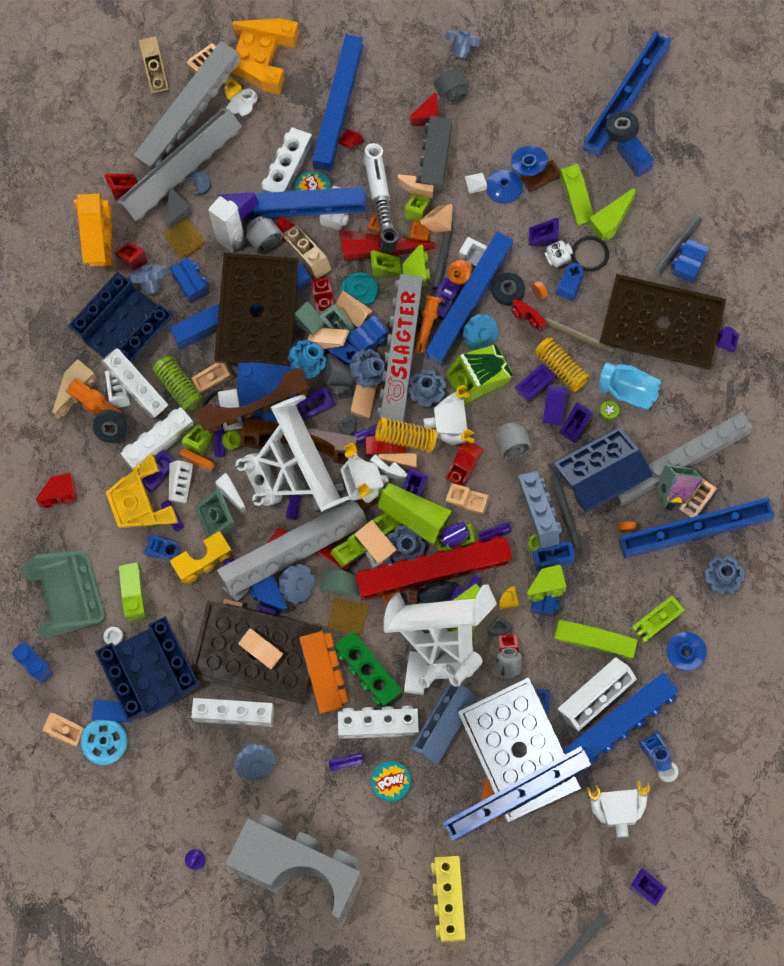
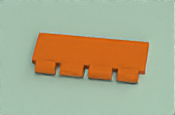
(322, 676)

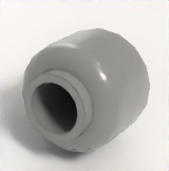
(509, 663)

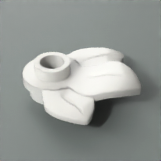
(242, 102)

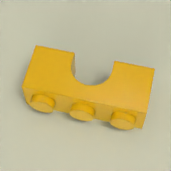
(189, 568)

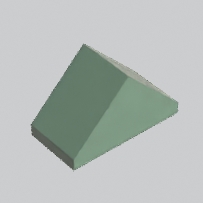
(308, 318)
(337, 318)
(339, 583)

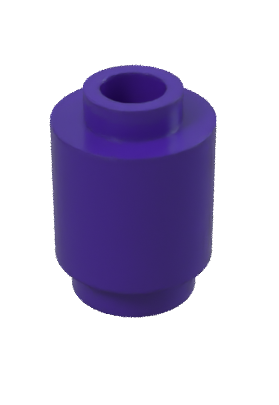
(455, 534)

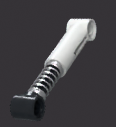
(380, 197)

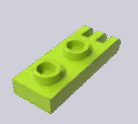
(658, 618)

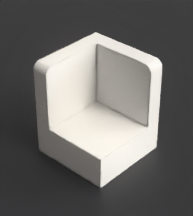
(472, 251)

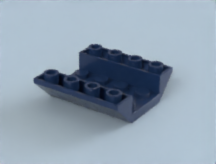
(119, 319)
(602, 468)
(148, 670)

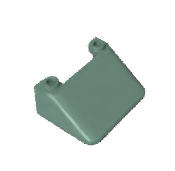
(68, 591)

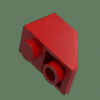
(464, 463)
(57, 490)

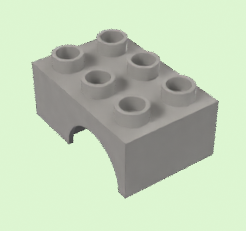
(272, 860)

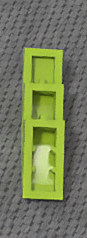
(354, 548)
(595, 638)

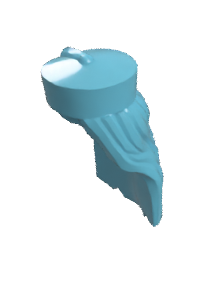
(629, 385)

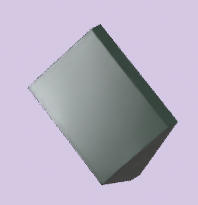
(215, 514)

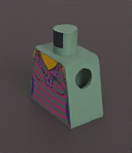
(677, 485)

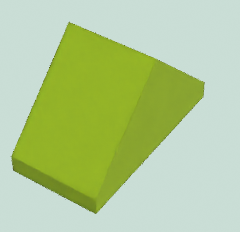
(416, 208)
(385, 265)
(197, 440)

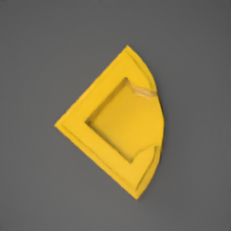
(231, 88)
(509, 599)

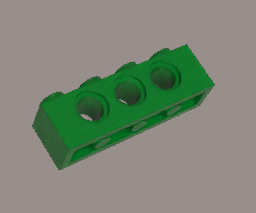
(352, 643)

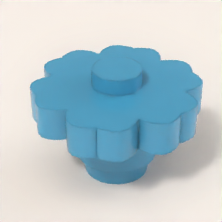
(480, 332)
(307, 356)

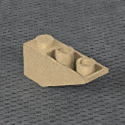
(153, 64)
(308, 253)
(64, 400)

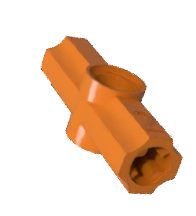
(90, 399)

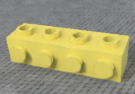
(449, 899)

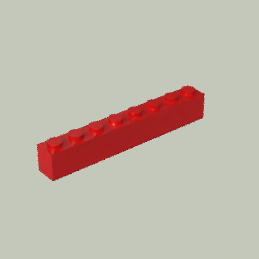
(433, 568)

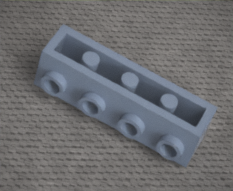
(539, 510)
(442, 723)

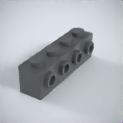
(436, 152)

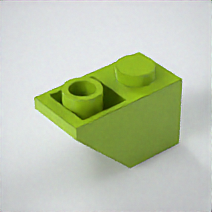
(415, 265)
(548, 582)

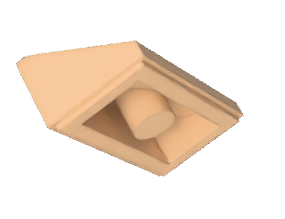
(363, 401)
(375, 542)

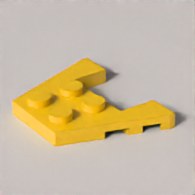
(131, 502)

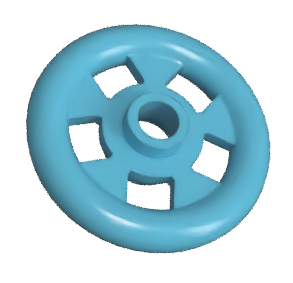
(104, 758)

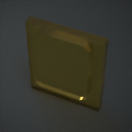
(184, 238)
(347, 617)

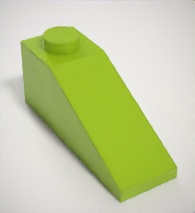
(576, 193)
(607, 221)
(132, 592)

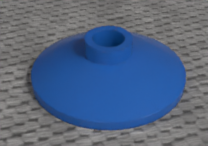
(529, 160)
(501, 193)
(690, 642)

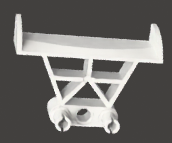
(305, 455)
(438, 616)

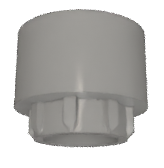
(263, 234)
(512, 441)

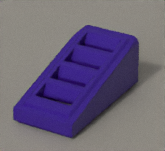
(317, 410)

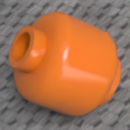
(459, 266)

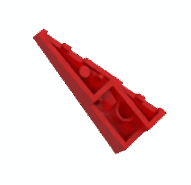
(358, 245)

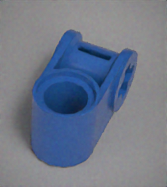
(570, 284)
(343, 353)
(159, 548)
(654, 749)

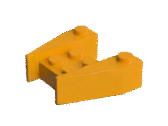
(257, 48)
(95, 229)

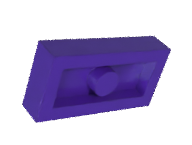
(535, 382)

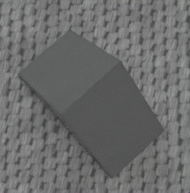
(177, 209)
(337, 373)

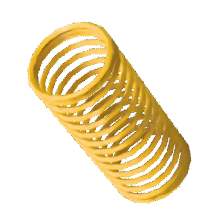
(576, 384)
(428, 446)

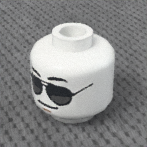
(558, 254)

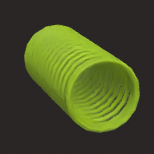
(193, 398)

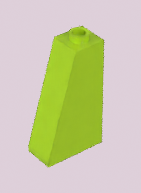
(414, 512)

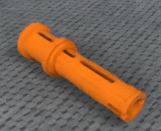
(429, 315)

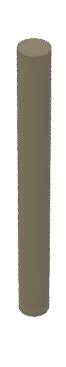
(578, 335)

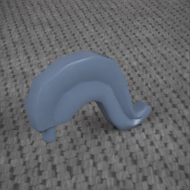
(202, 181)

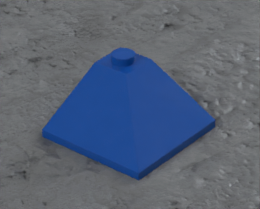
(256, 382)

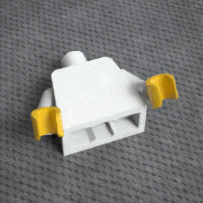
(451, 419)
(361, 477)
(619, 807)

